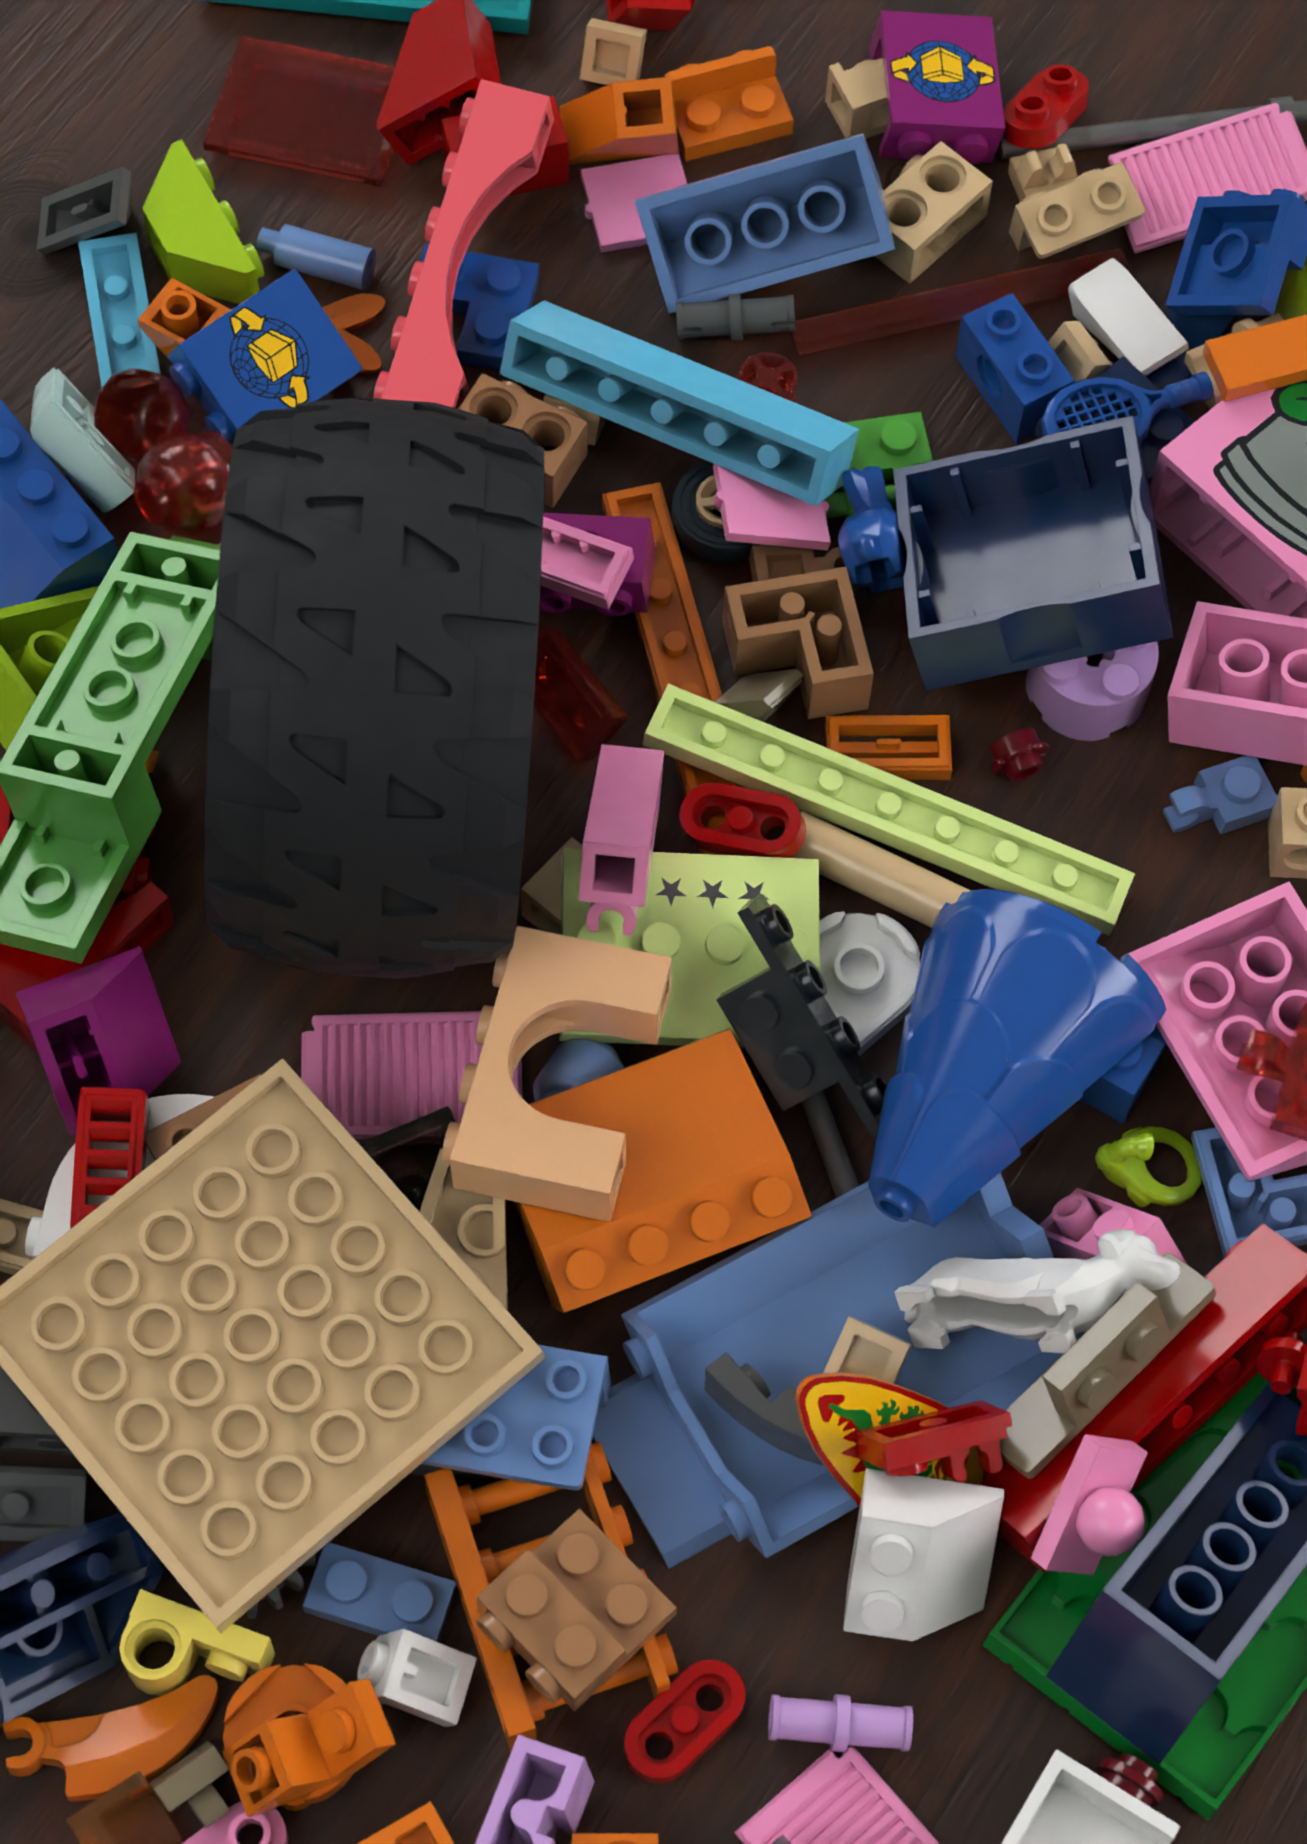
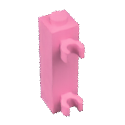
(620, 833)

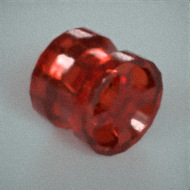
(771, 373)

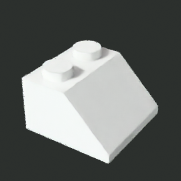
(919, 1554)

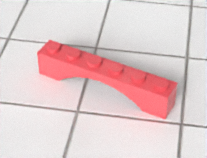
(498, 152)

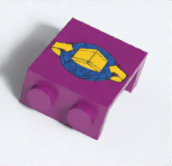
(939, 84)

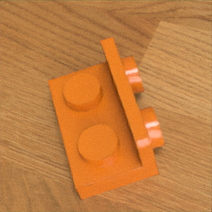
(729, 103)

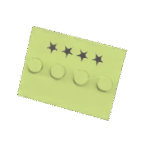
(696, 922)

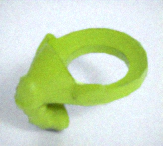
(1125, 1166)

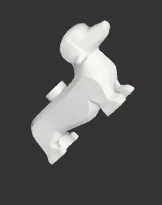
(1029, 1295)

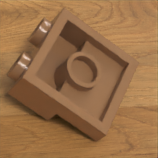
(573, 1611)

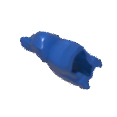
(871, 537)

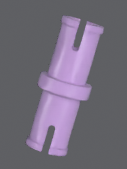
(840, 1723)

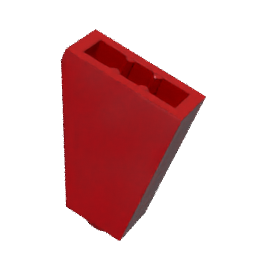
(436, 71)

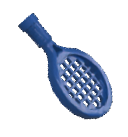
(1143, 401)

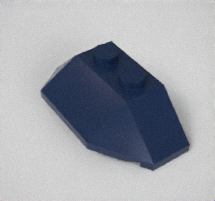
(68, 1608)

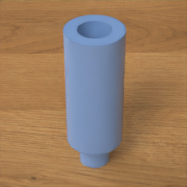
(319, 255)

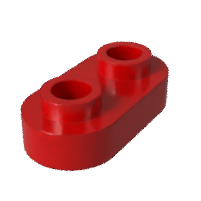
(1046, 107)
(747, 821)
(682, 1722)

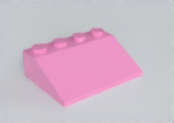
(1217, 985)

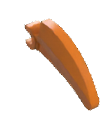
(115, 1745)

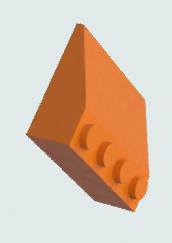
(695, 1179)

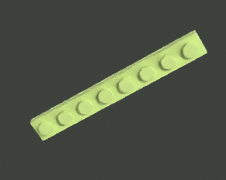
(887, 807)

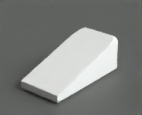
(1125, 317)

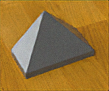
(85, 210)

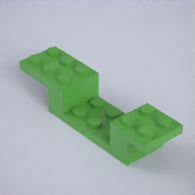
(84, 745)

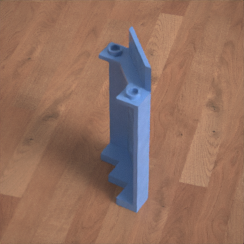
(781, 1311)

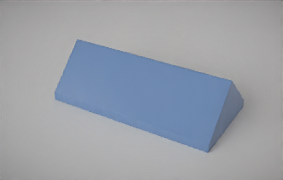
(767, 223)

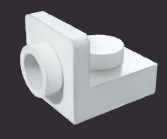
(418, 1675)

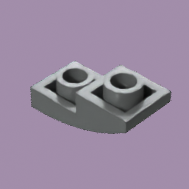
(745, 1397)

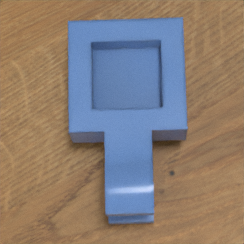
(1228, 793)

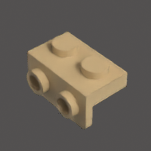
(1076, 211)

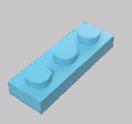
(115, 303)

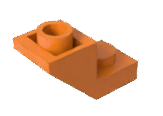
(309, 1750)

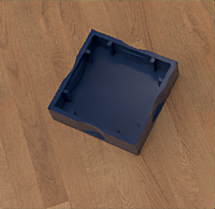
(1030, 554)

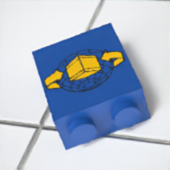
(263, 357)

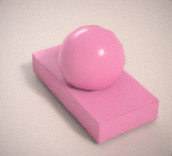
(1094, 1508)

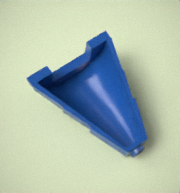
(998, 1043)

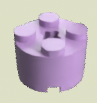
(1095, 692)

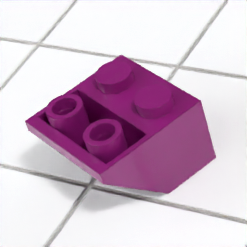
(100, 1030)

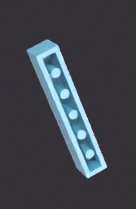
(679, 402)

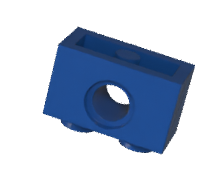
(1010, 364)

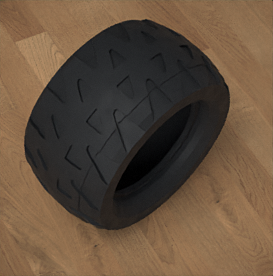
(373, 687)

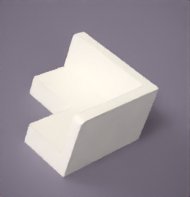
(1084, 1808)

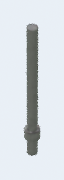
(1148, 129)

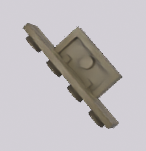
(1099, 1367)

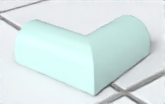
(66, 432)

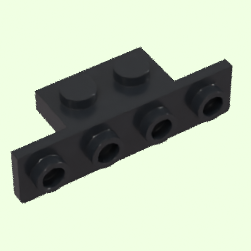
(792, 1027)

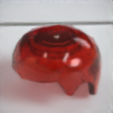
(140, 409)

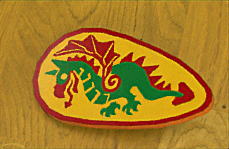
(841, 1403)

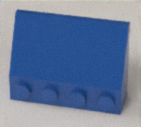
(46, 529)

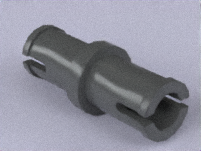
(735, 317)

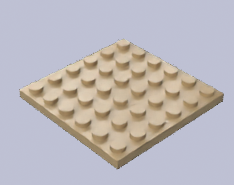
(255, 1343)

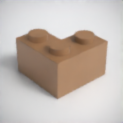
(807, 625)

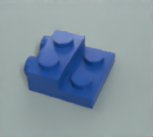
(1239, 253)

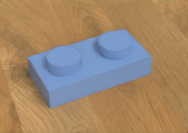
(378, 1594)

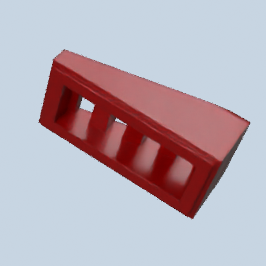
(94, 1107)

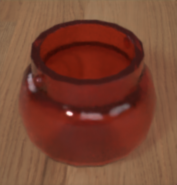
(184, 482)

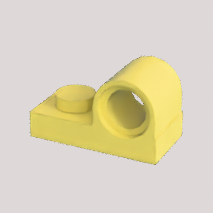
(156, 1619)

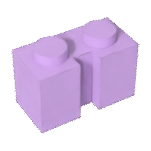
(537, 1795)

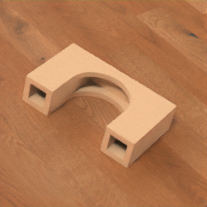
(545, 989)

